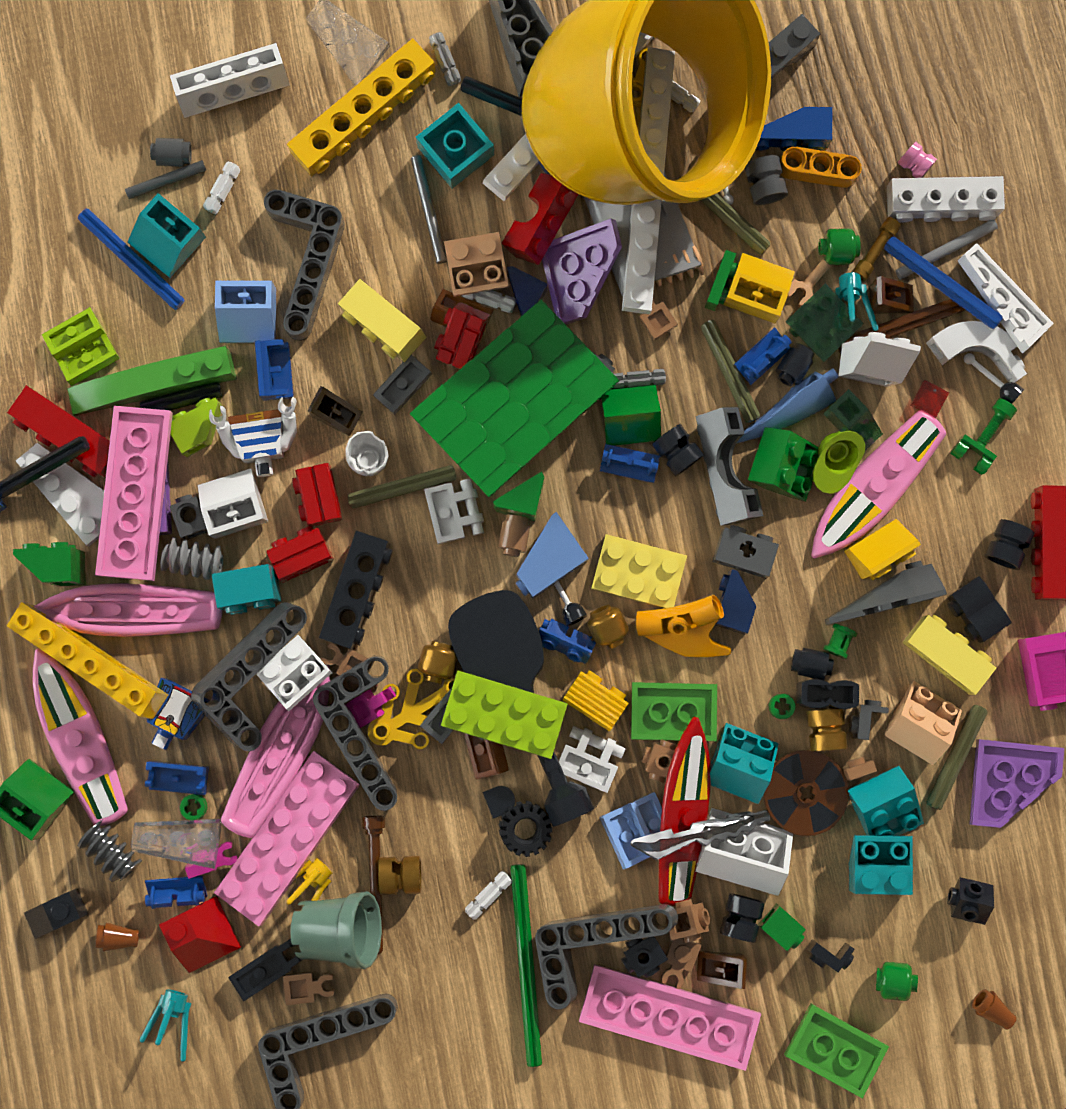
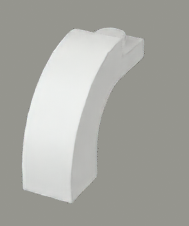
(979, 338)

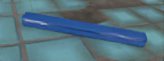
(131, 259)
(943, 282)

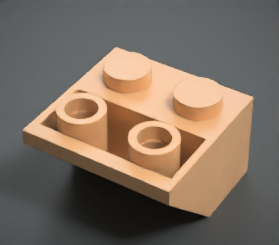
(476, 264)
(924, 723)

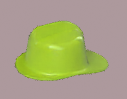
(837, 460)

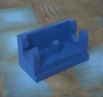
(274, 369)
(177, 777)

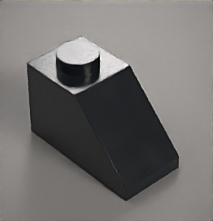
(56, 913)

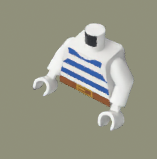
(258, 435)

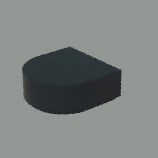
(499, 799)

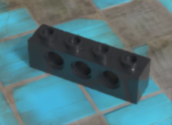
(361, 547)

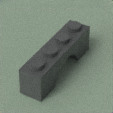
(792, 44)
(719, 434)

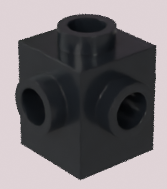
(971, 900)
(650, 964)

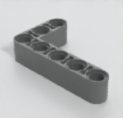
(312, 258)
(243, 672)
(353, 731)
(592, 936)
(316, 1036)

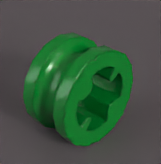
(775, 712)
(186, 802)

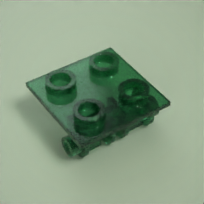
(823, 323)

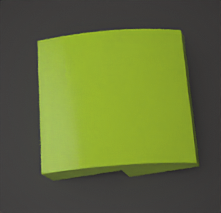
(80, 346)

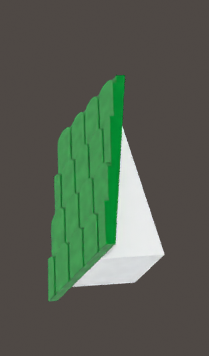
(514, 398)

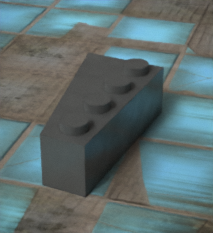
(522, 34)

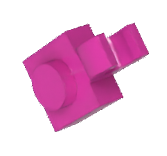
(368, 707)
(195, 870)

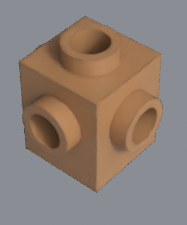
(652, 755)
(691, 921)

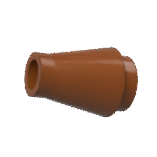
(115, 937)
(992, 1008)

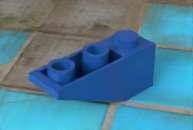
(802, 128)

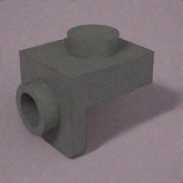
(861, 722)

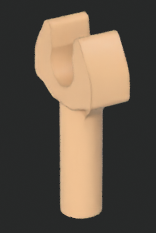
(807, 285)

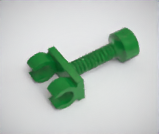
(1003, 410)

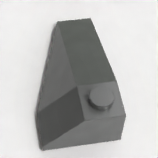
(905, 588)

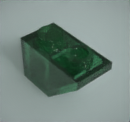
(852, 415)

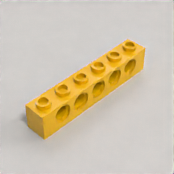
(407, 58)
(88, 661)

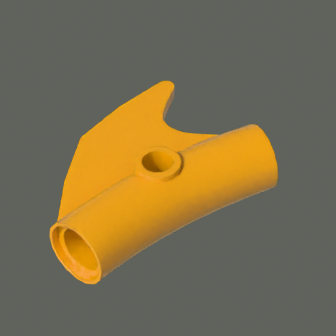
(684, 627)

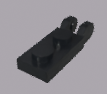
(263, 971)

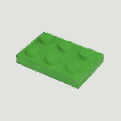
(667, 708)
(836, 1050)

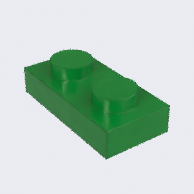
(726, 270)

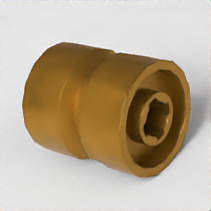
(827, 729)
(400, 875)

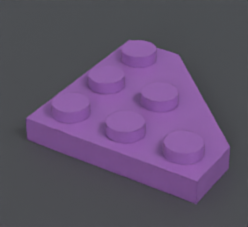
(578, 268)
(1010, 778)

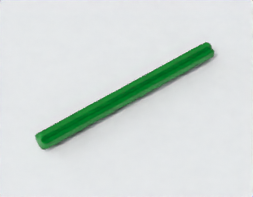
(526, 965)

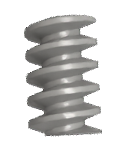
(191, 560)

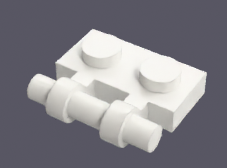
(445, 513)
(588, 768)

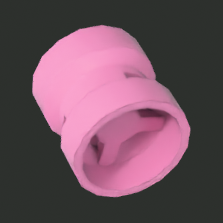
(917, 160)

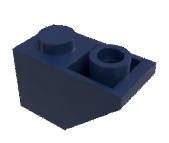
(736, 603)

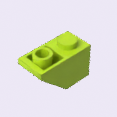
(194, 429)

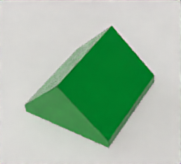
(631, 415)
(523, 499)

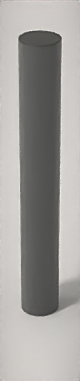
(165, 179)

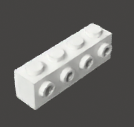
(945, 198)

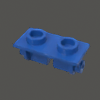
(763, 355)
(629, 463)
(576, 648)
(184, 890)

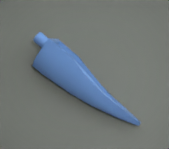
(797, 404)

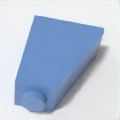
(550, 559)

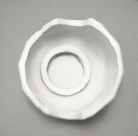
(366, 453)

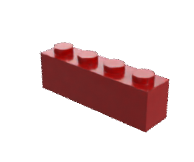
(59, 427)
(1050, 542)

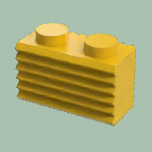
(595, 700)

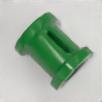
(840, 641)

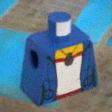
(177, 714)

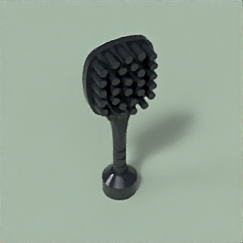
(501, 643)

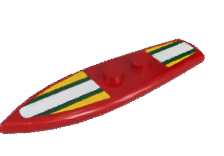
(684, 803)

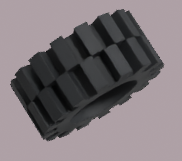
(531, 844)

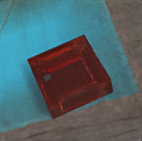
(929, 398)

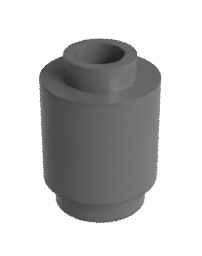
(171, 152)

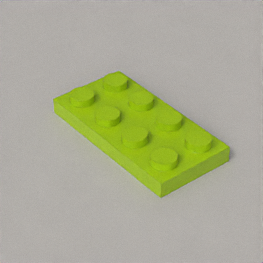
(504, 714)

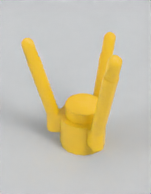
(316, 874)

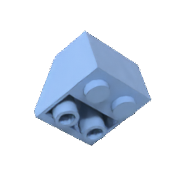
(245, 311)

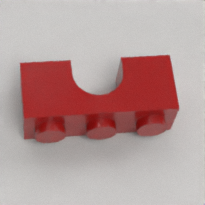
(532, 238)

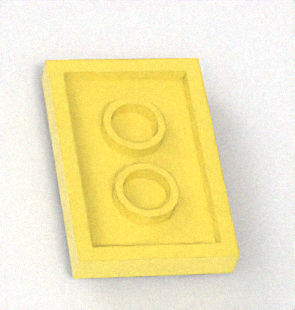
(639, 572)

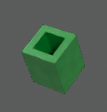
(782, 928)

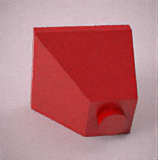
(200, 935)

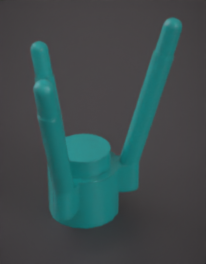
(850, 290)
(172, 1004)

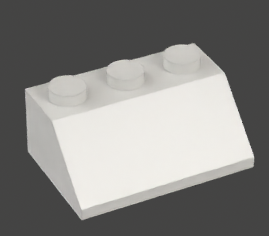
(750, 859)

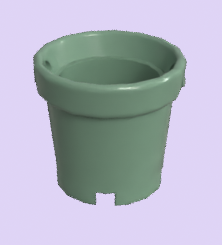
(339, 930)

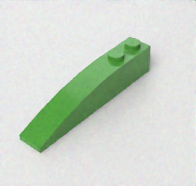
(153, 380)

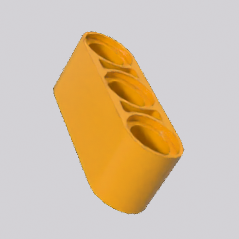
(832, 161)

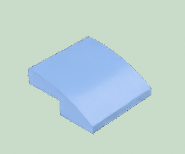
(632, 822)

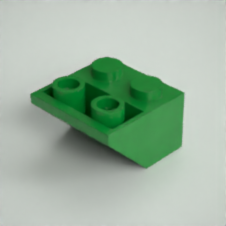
(784, 464)
(55, 565)
(32, 799)

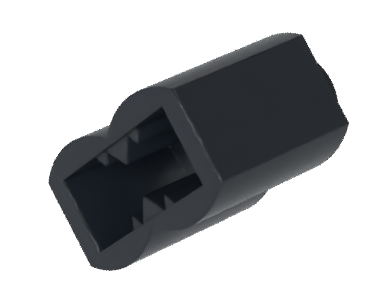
(979, 610)
(834, 694)

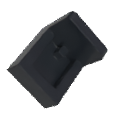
(822, 956)

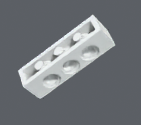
(229, 80)

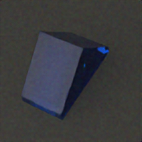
(526, 289)

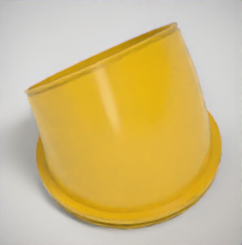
(582, 102)

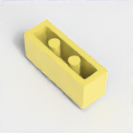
(381, 321)
(950, 654)

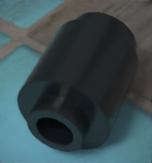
(795, 365)
(812, 663)

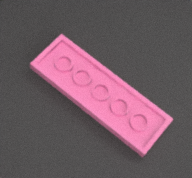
(134, 493)
(287, 838)
(670, 1017)

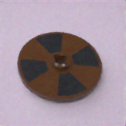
(827, 786)

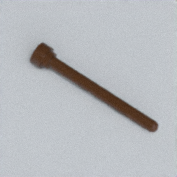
(373, 828)

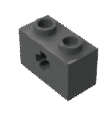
(729, 555)

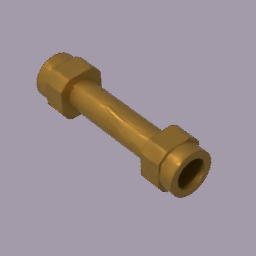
(888, 230)

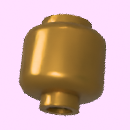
(608, 626)
(437, 662)

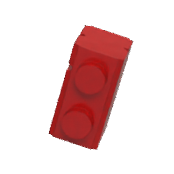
(461, 336)
(317, 495)
(299, 554)

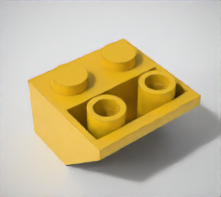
(759, 288)
(878, 550)

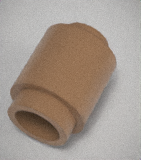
(514, 535)

